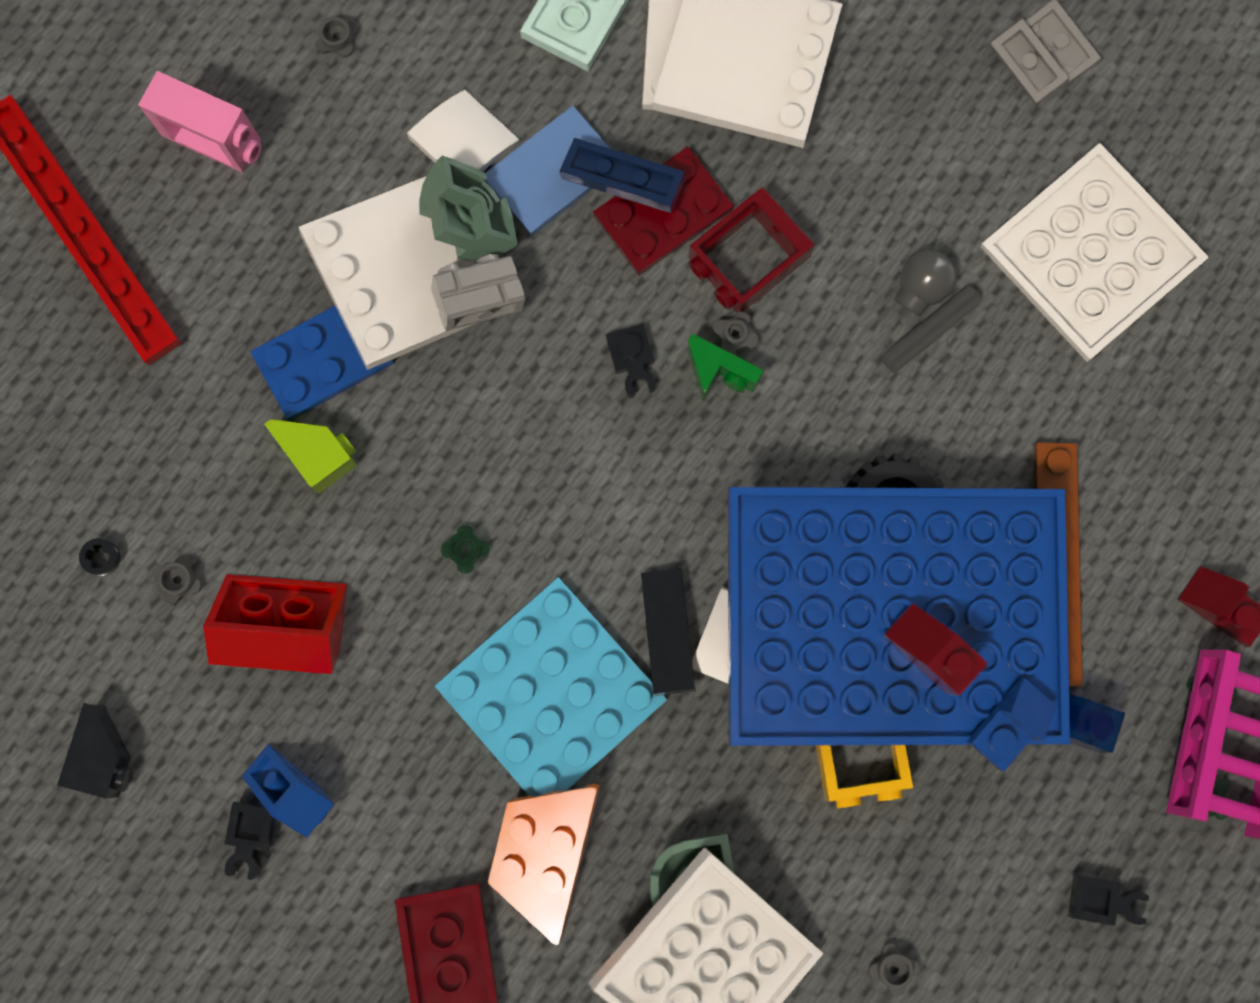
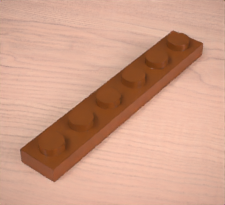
(1058, 469)

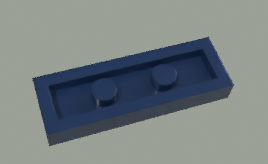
(622, 175)

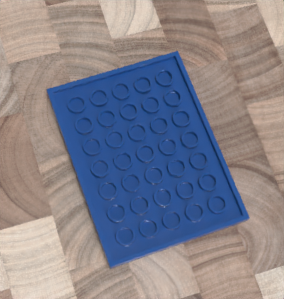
(835, 567)

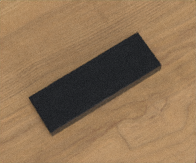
(668, 632)

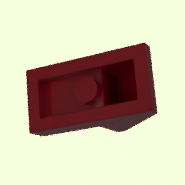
(1223, 604)

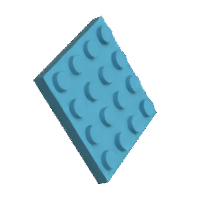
(550, 692)

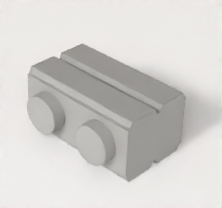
(477, 291)

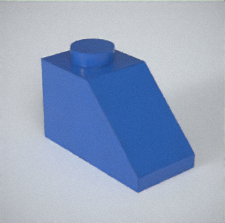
(287, 791)

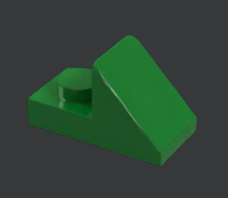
(710, 361)

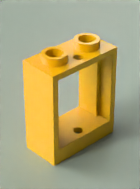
(852, 795)

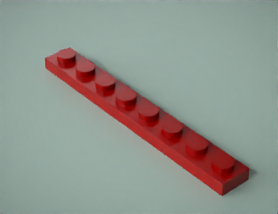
(83, 235)

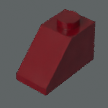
(935, 650)

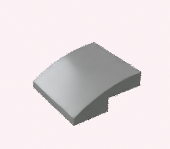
(1045, 51)

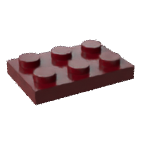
(651, 234)
(446, 946)

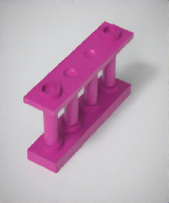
(1203, 739)

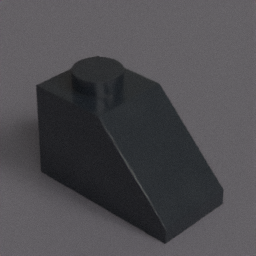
(96, 756)

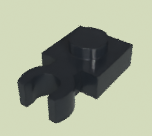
(631, 353)
(249, 830)
(1100, 901)

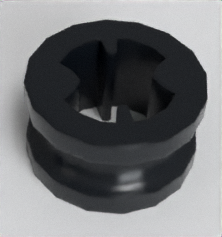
(108, 548)

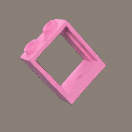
(201, 122)

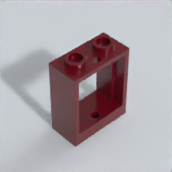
(776, 223)

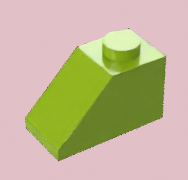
(314, 451)

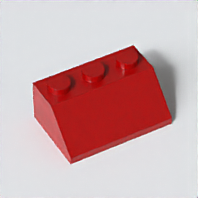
(276, 624)

